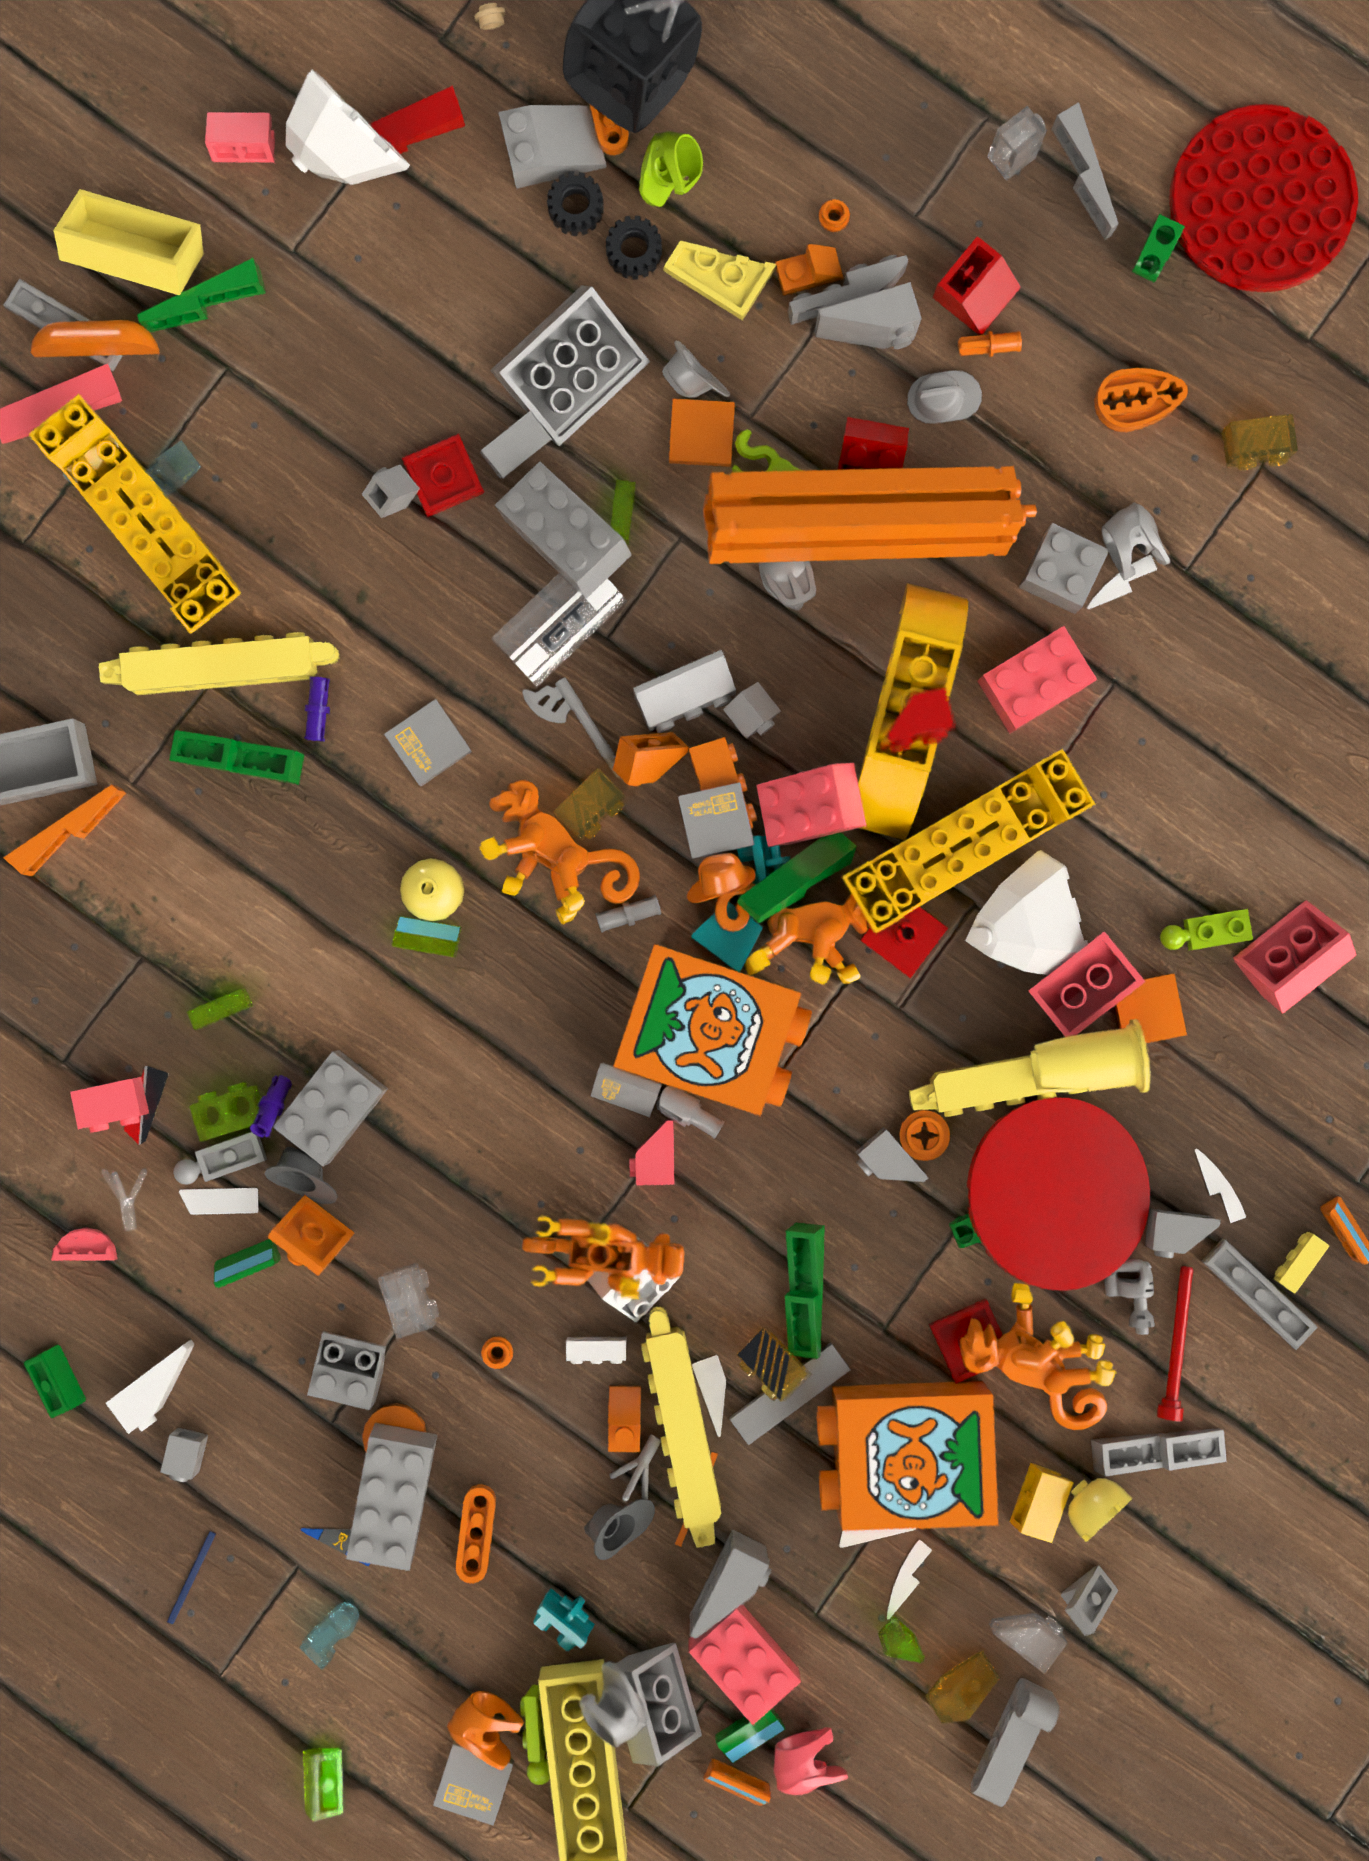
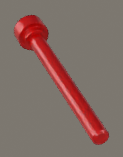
(1170, 1407)

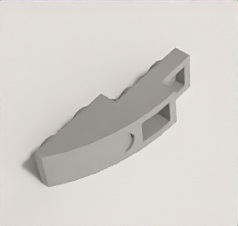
(858, 282)

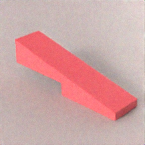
(22, 417)

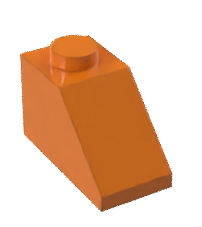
(647, 756)

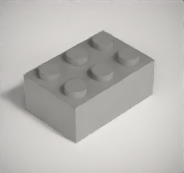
(330, 1107)

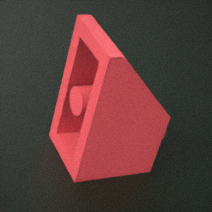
(655, 1158)

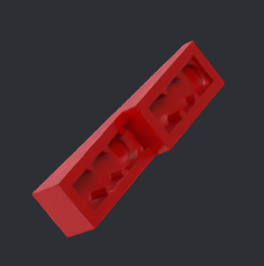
(421, 120)

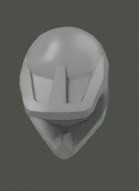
(1131, 528)
(789, 582)
(619, 1711)

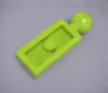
(1209, 931)
(534, 1737)

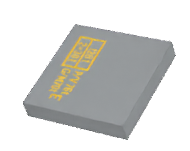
(428, 742)
(716, 820)
(625, 1089)
(471, 1786)

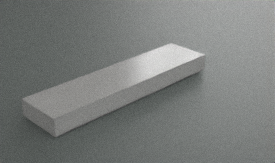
(42, 310)
(1259, 1294)
(764, 1414)

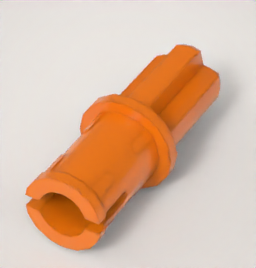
(990, 343)

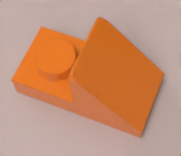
(809, 270)
(624, 1418)

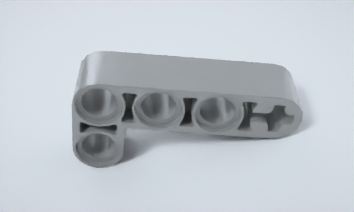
(1024, 1716)

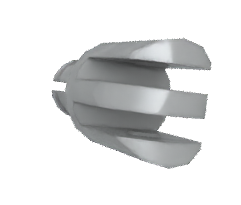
(686, 1110)

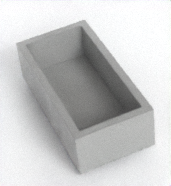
(563, 529)
(45, 761)
(391, 1496)

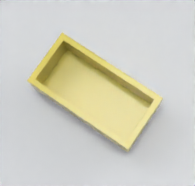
(129, 242)

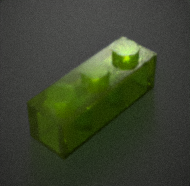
(623, 508)
(219, 1009)

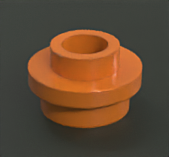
(838, 207)
(497, 1362)

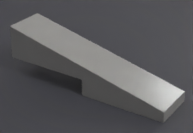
(1090, 185)
(1159, 1450)

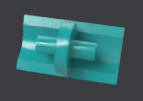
(766, 858)
(566, 1618)

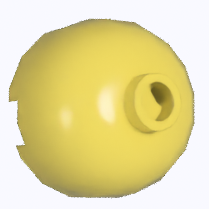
(446, 894)
(1095, 1505)

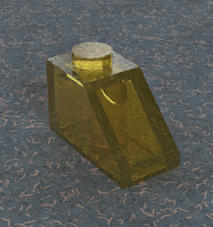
(962, 1689)

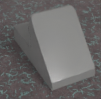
(1089, 1599)

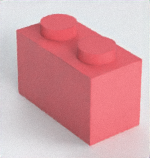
(110, 1103)

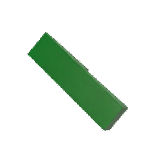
(189, 306)
(237, 757)
(793, 878)
(805, 1296)

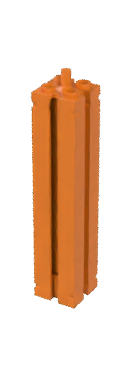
(862, 514)

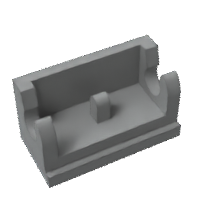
(515, 445)

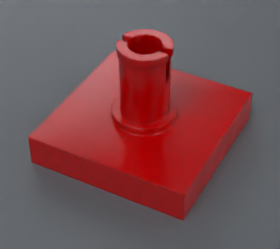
(906, 941)

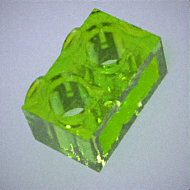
(229, 1117)

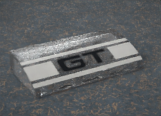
(555, 626)

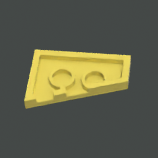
(719, 277)

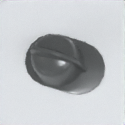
(301, 1175)
(617, 1526)

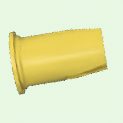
(1093, 1061)

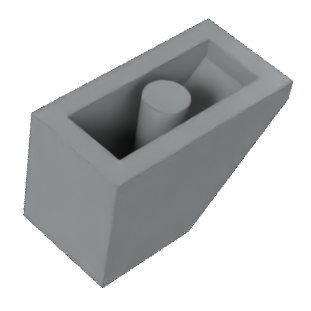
(888, 1159)
(1177, 1231)

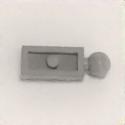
(221, 1159)

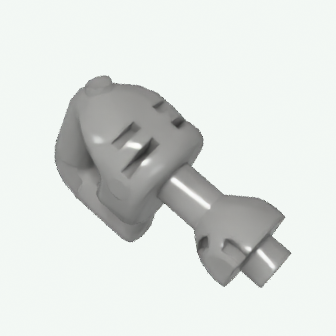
(1138, 1288)

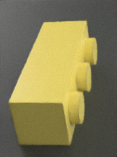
(1300, 1262)

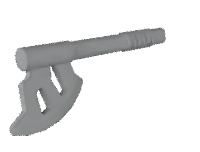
(573, 703)

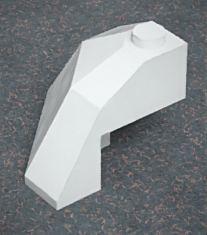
(335, 138)
(1030, 918)

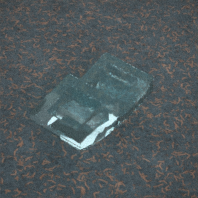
(175, 467)

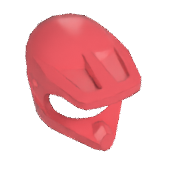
(795, 1767)

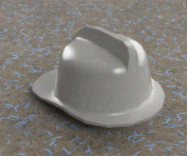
(689, 376)
(944, 397)

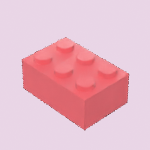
(1036, 679)
(811, 804)
(745, 1663)

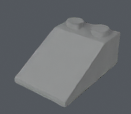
(550, 142)
(873, 320)
(732, 1581)

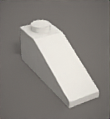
(148, 1394)

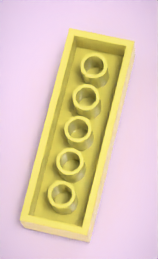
(580, 1767)

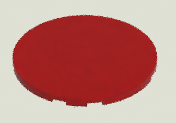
(1263, 198)
(1058, 1193)

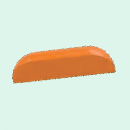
(93, 339)

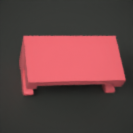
(240, 137)

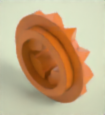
(935, 1146)

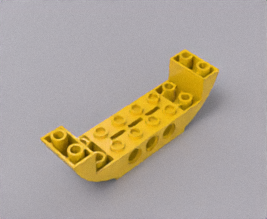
(137, 512)
(920, 661)
(968, 840)

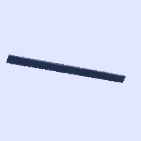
(192, 1575)

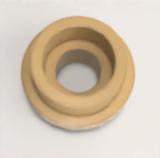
(490, 16)

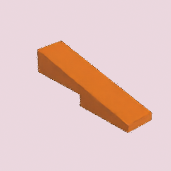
(80, 822)

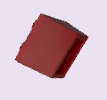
(977, 286)
(872, 445)
(923, 718)

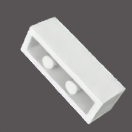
(596, 1349)

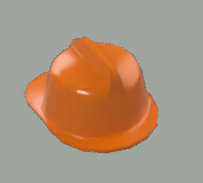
(720, 876)

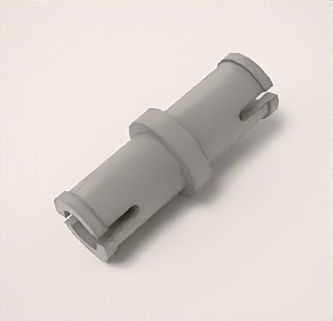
(628, 913)

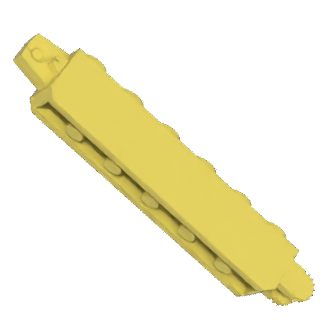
(218, 665)
(979, 1087)
(683, 1426)

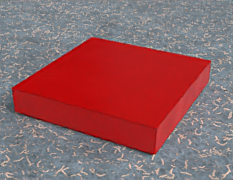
(443, 475)
(953, 1327)

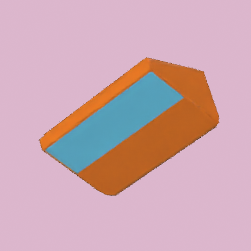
(1346, 1230)
(737, 1782)

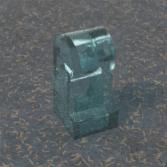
(335, 1626)

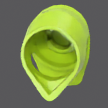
(666, 163)

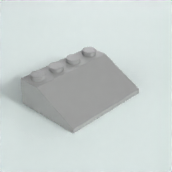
(571, 364)

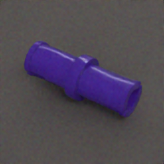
(317, 709)
(271, 1106)

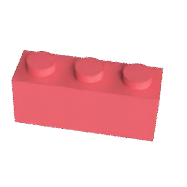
(1295, 956)
(1086, 985)

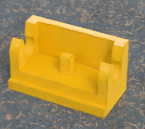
(1041, 1503)

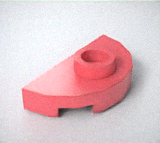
(84, 1245)

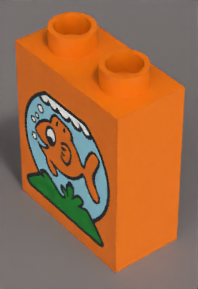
(712, 1031)
(910, 1456)

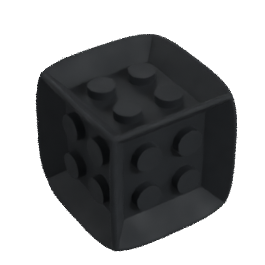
(622, 62)

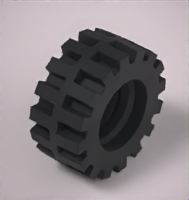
(575, 185)
(638, 229)

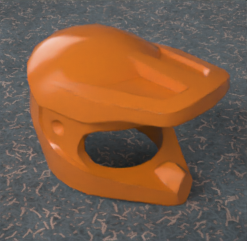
(478, 1730)

